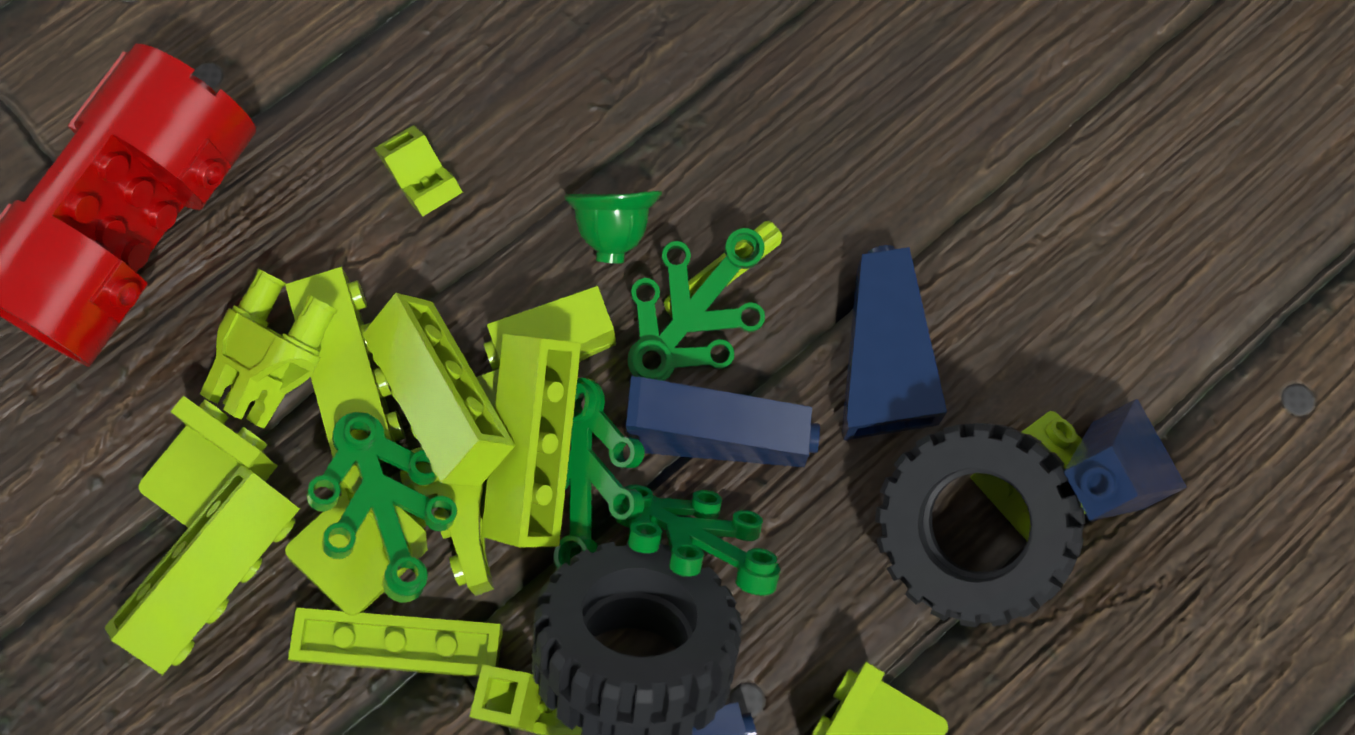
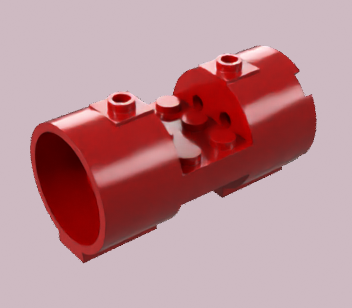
(137, 157)

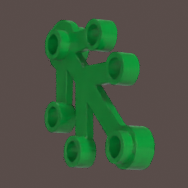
(691, 314)
(587, 469)
(379, 495)
(688, 537)

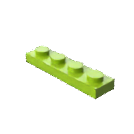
(394, 642)

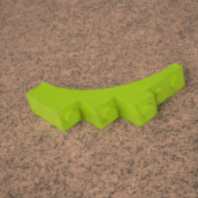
(571, 318)

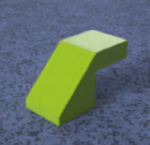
(418, 170)
(514, 702)

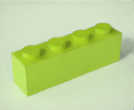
(346, 372)
(437, 391)
(537, 410)
(201, 571)

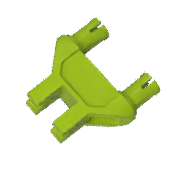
(259, 360)

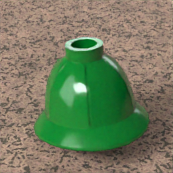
(612, 221)

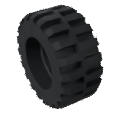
(930, 574)
(623, 692)

